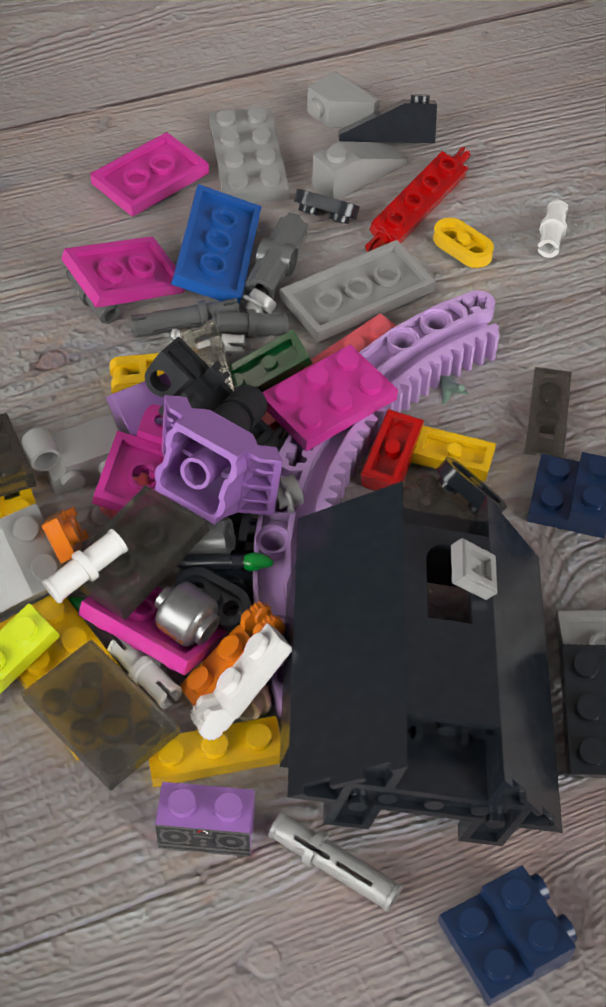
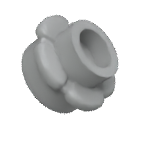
(259, 302)
(289, 493)

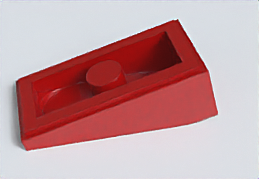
(391, 450)

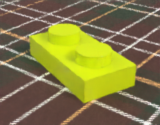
(22, 643)

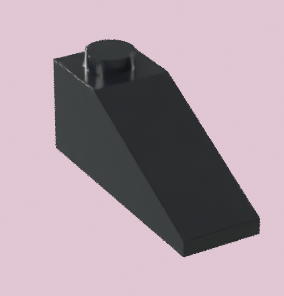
(401, 122)

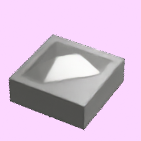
(473, 569)

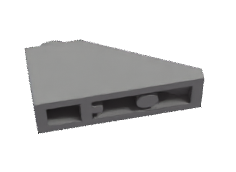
(353, 165)

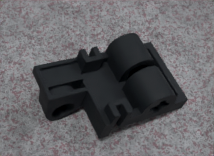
(207, 390)

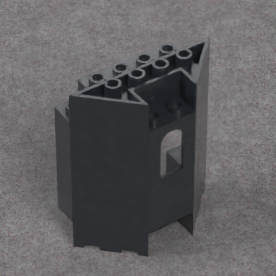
(410, 704)

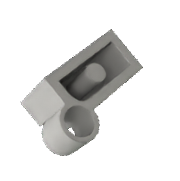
(72, 455)

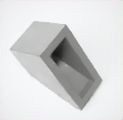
(339, 101)

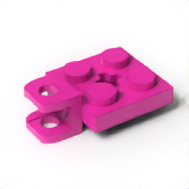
(129, 458)

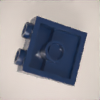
(570, 494)
(509, 934)

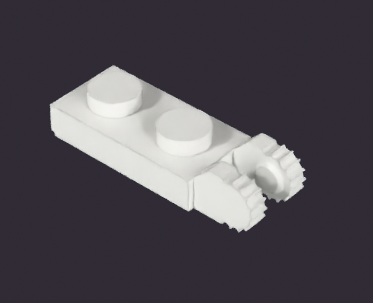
(240, 683)

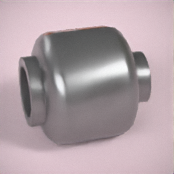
(186, 614)

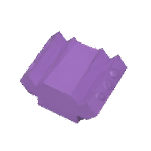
(214, 464)

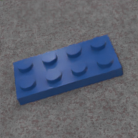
(217, 245)

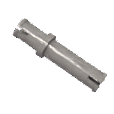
(287, 832)

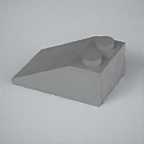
(24, 559)

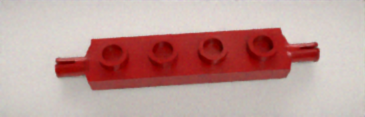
(418, 199)

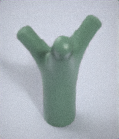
(450, 386)

